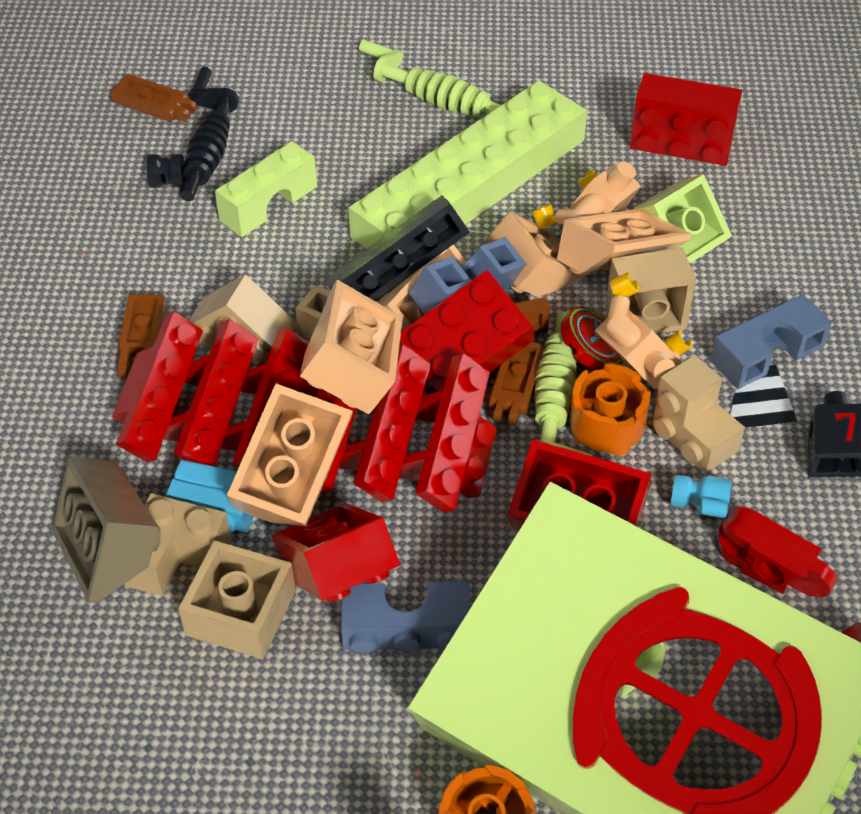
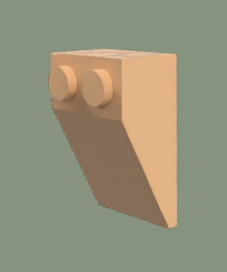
(353, 349)

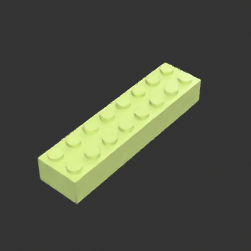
(477, 163)

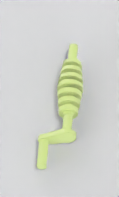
(434, 87)
(555, 385)

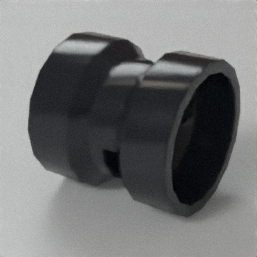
(165, 170)

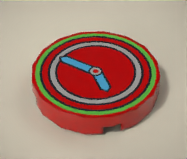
(579, 330)

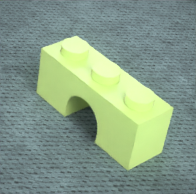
(245, 198)

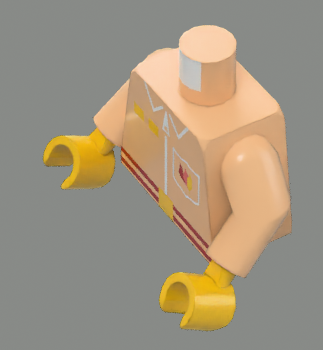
(600, 195)
(635, 340)

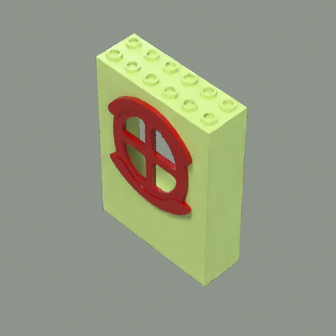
(560, 634)

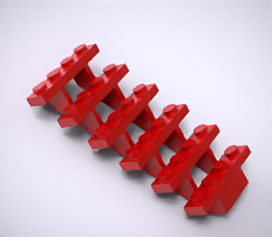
(450, 465)

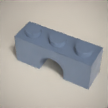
(446, 276)
(745, 350)
(373, 624)

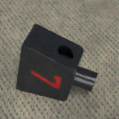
(835, 438)

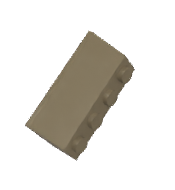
(103, 527)

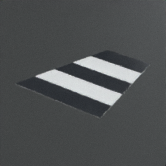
(763, 402)

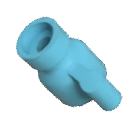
(708, 495)

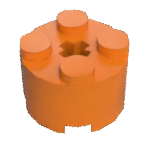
(609, 409)
(487, 790)

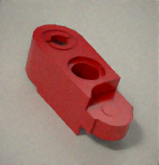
(773, 554)

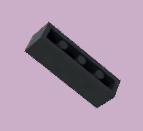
(403, 250)

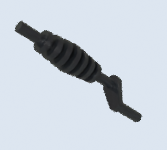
(210, 138)

